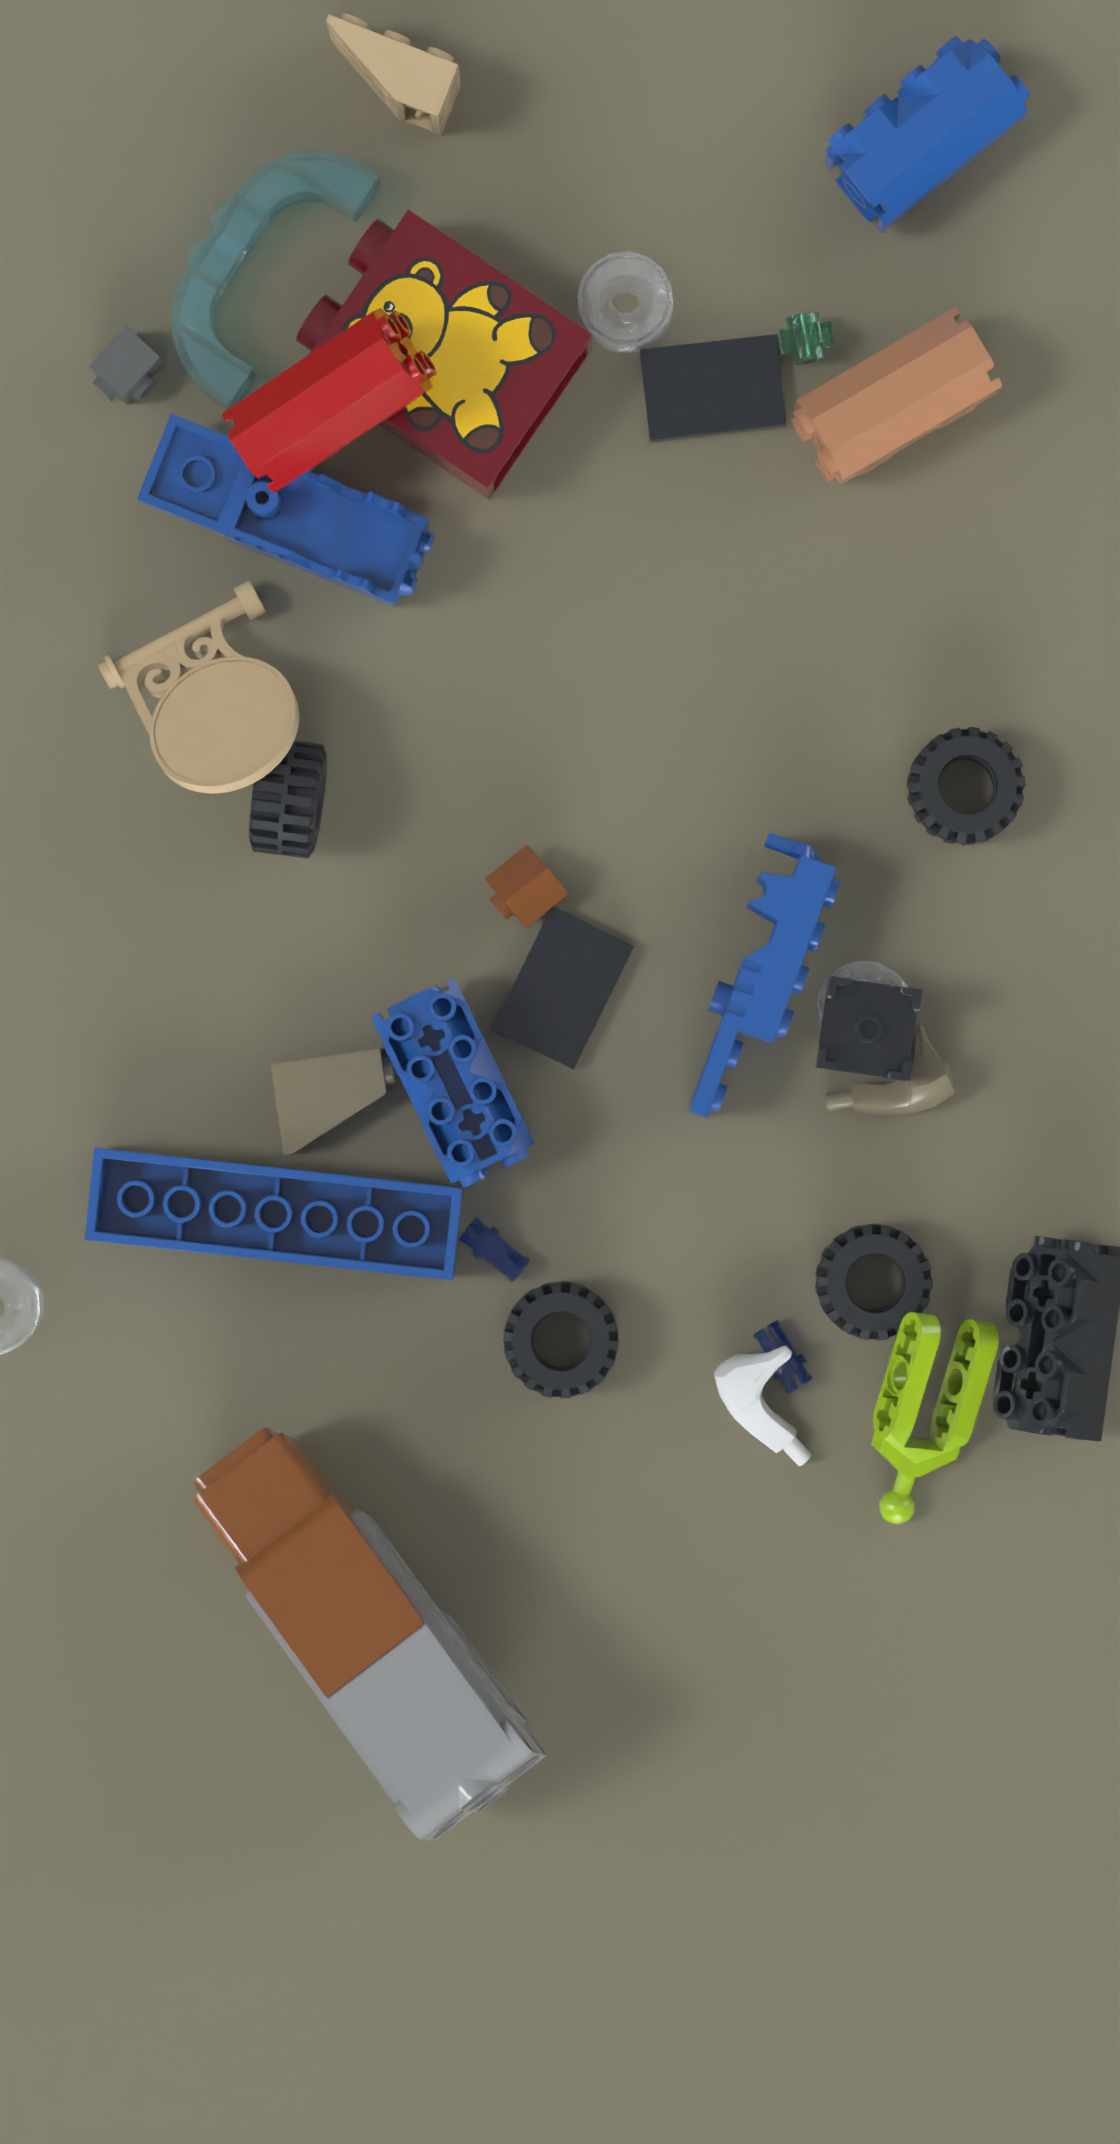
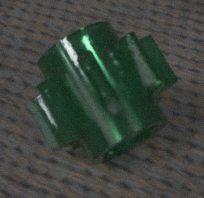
(805, 338)

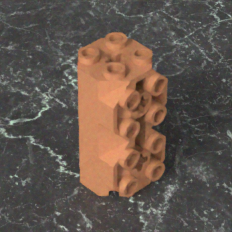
(895, 397)

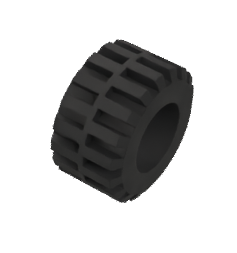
(998, 762)
(290, 803)
(865, 1241)
(567, 1380)

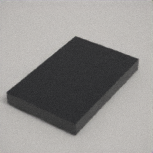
(713, 388)
(562, 987)

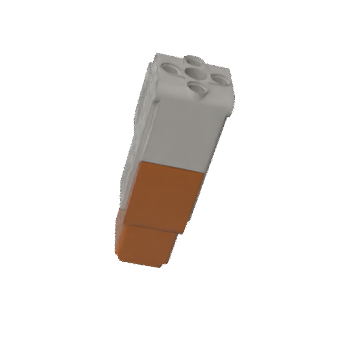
(367, 1636)

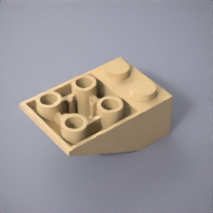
(409, 81)

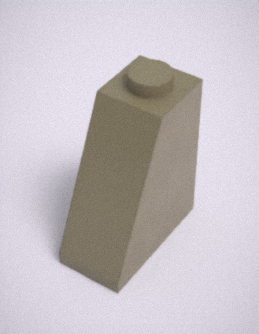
(325, 1092)

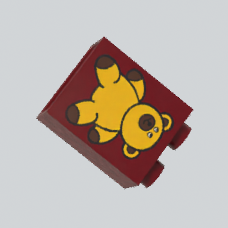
(492, 342)

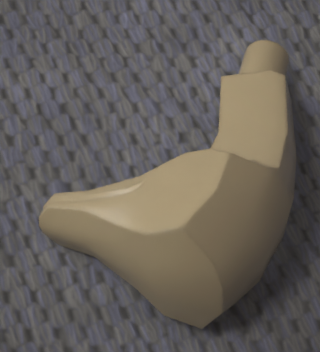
(928, 1086)

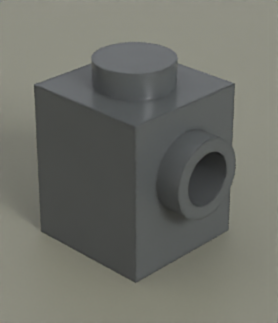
(126, 368)

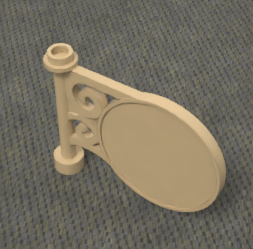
(220, 719)

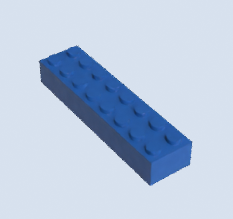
(274, 1213)

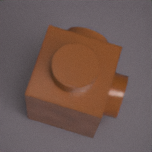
(524, 887)

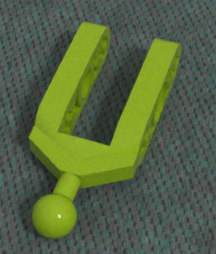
(954, 1410)

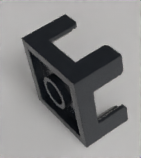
(868, 1028)

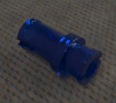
(493, 1249)
(792, 1366)

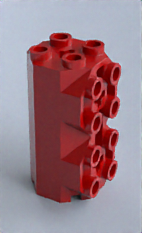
(329, 398)

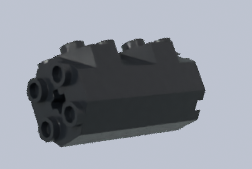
(1067, 1326)

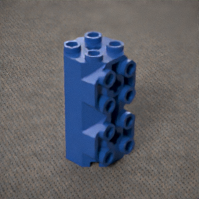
(926, 132)
(454, 1083)

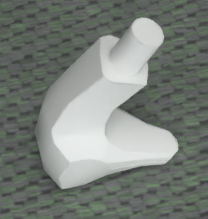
(741, 1387)

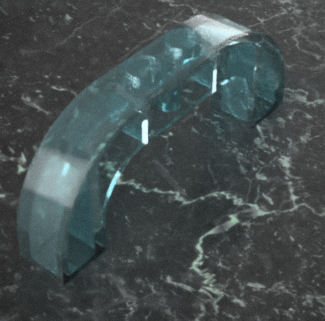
(237, 228)

